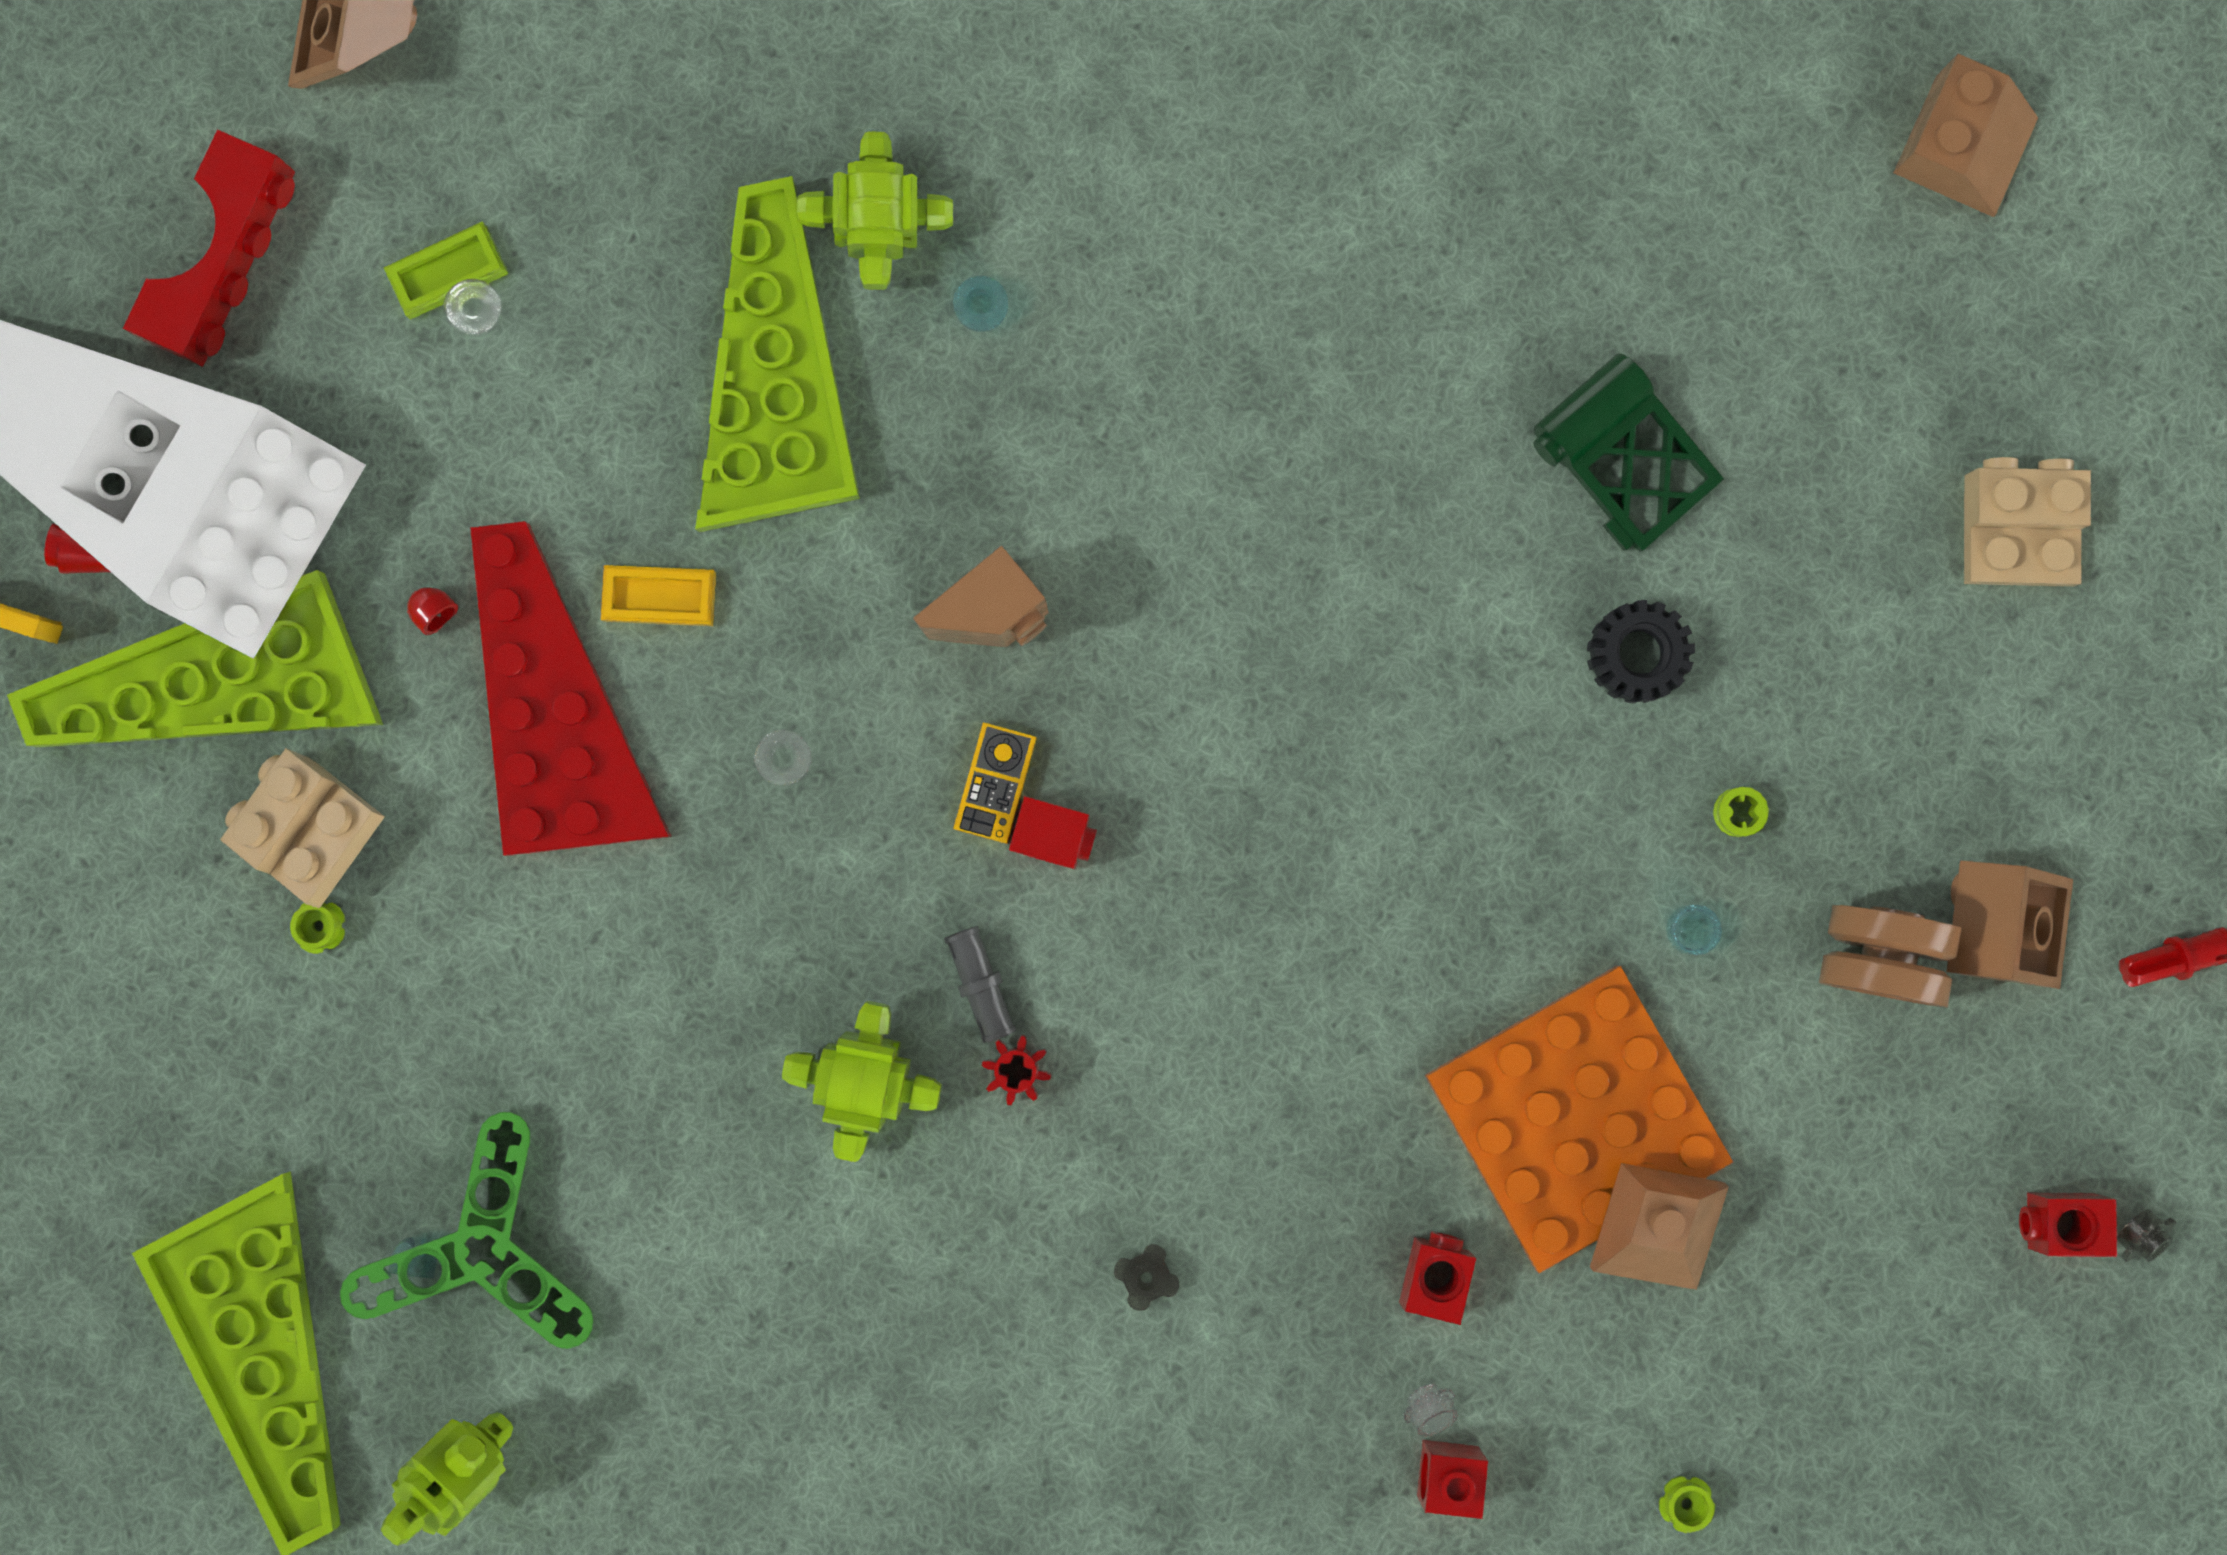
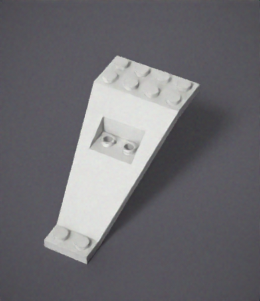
(209, 512)

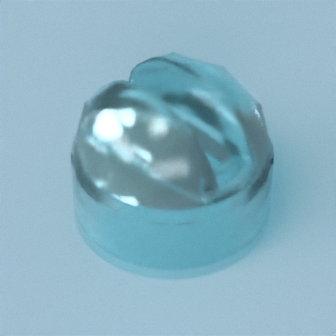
(420, 1266)

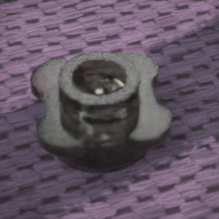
(2145, 1236)
(1140, 1292)

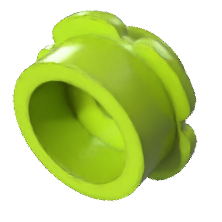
(304, 932)
(1700, 1511)

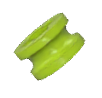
(1758, 811)

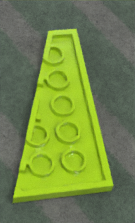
(775, 395)
(200, 687)
(245, 1329)

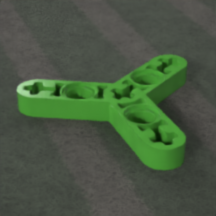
(453, 1251)

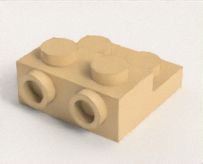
(2025, 523)
(300, 826)

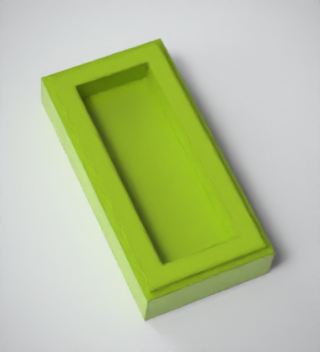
(428, 275)

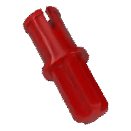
(2176, 958)

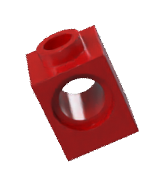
(1052, 833)
(2092, 1228)
(1440, 1303)
(1452, 1479)

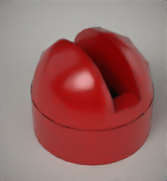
(428, 603)

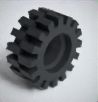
(1667, 632)

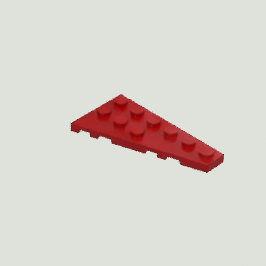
(554, 734)

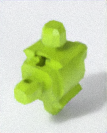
(875, 210)
(861, 1081)
(447, 1478)

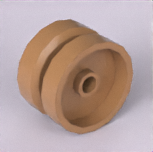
(1890, 954)

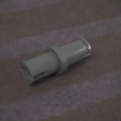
(980, 984)

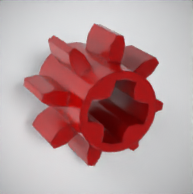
(1002, 1078)

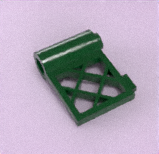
(1599, 417)

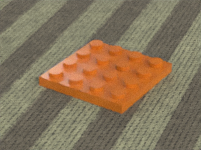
(1566, 1103)

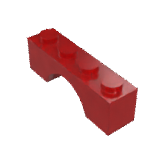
(189, 309)

